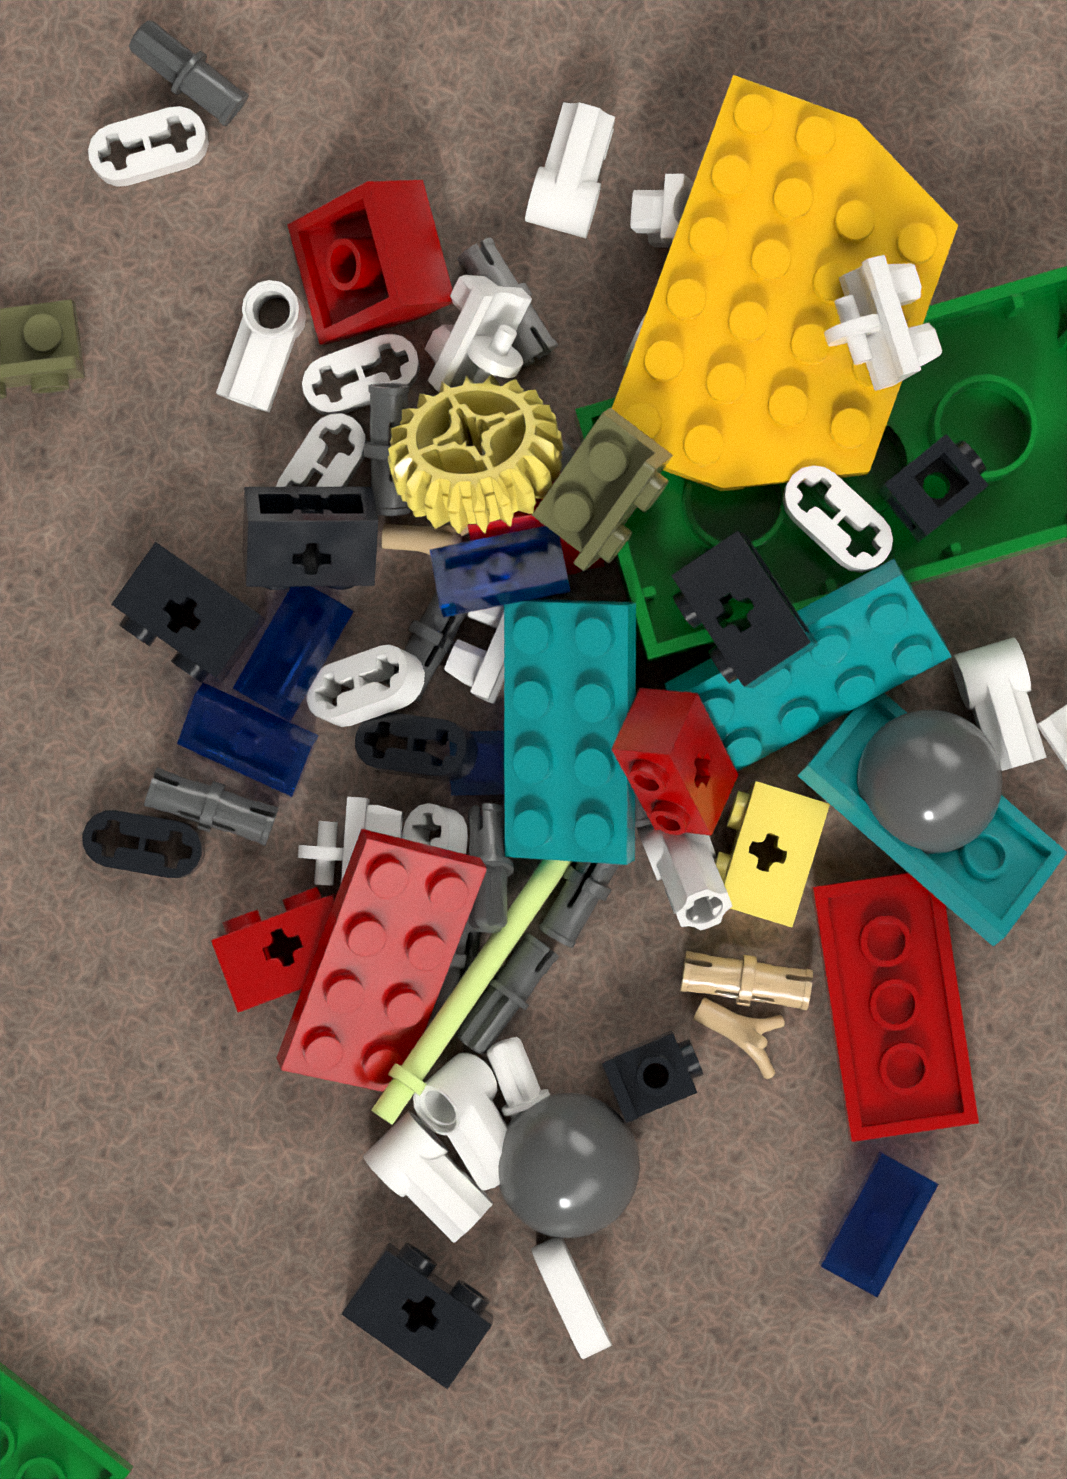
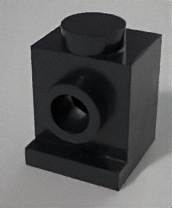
(955, 465)
(627, 1068)

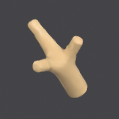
(419, 537)
(741, 1030)

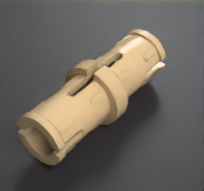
(746, 980)

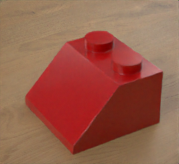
(371, 260)

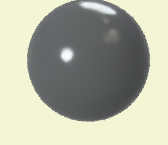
(931, 780)
(568, 1165)

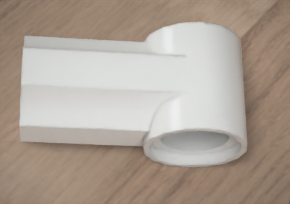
(567, 186)
(260, 352)
(995, 688)
(688, 875)
(461, 1106)
(416, 1165)

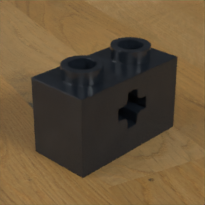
(309, 537)
(739, 572)
(153, 594)
(432, 1346)

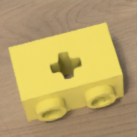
(797, 827)

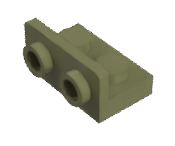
(40, 347)
(602, 487)

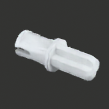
(515, 1076)

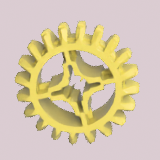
(475, 453)

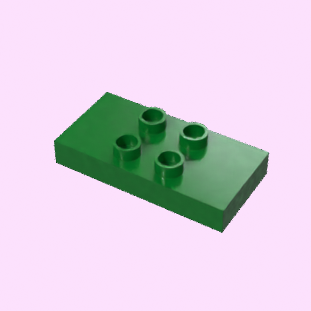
(991, 386)

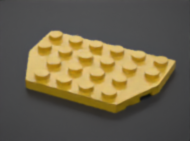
(734, 337)

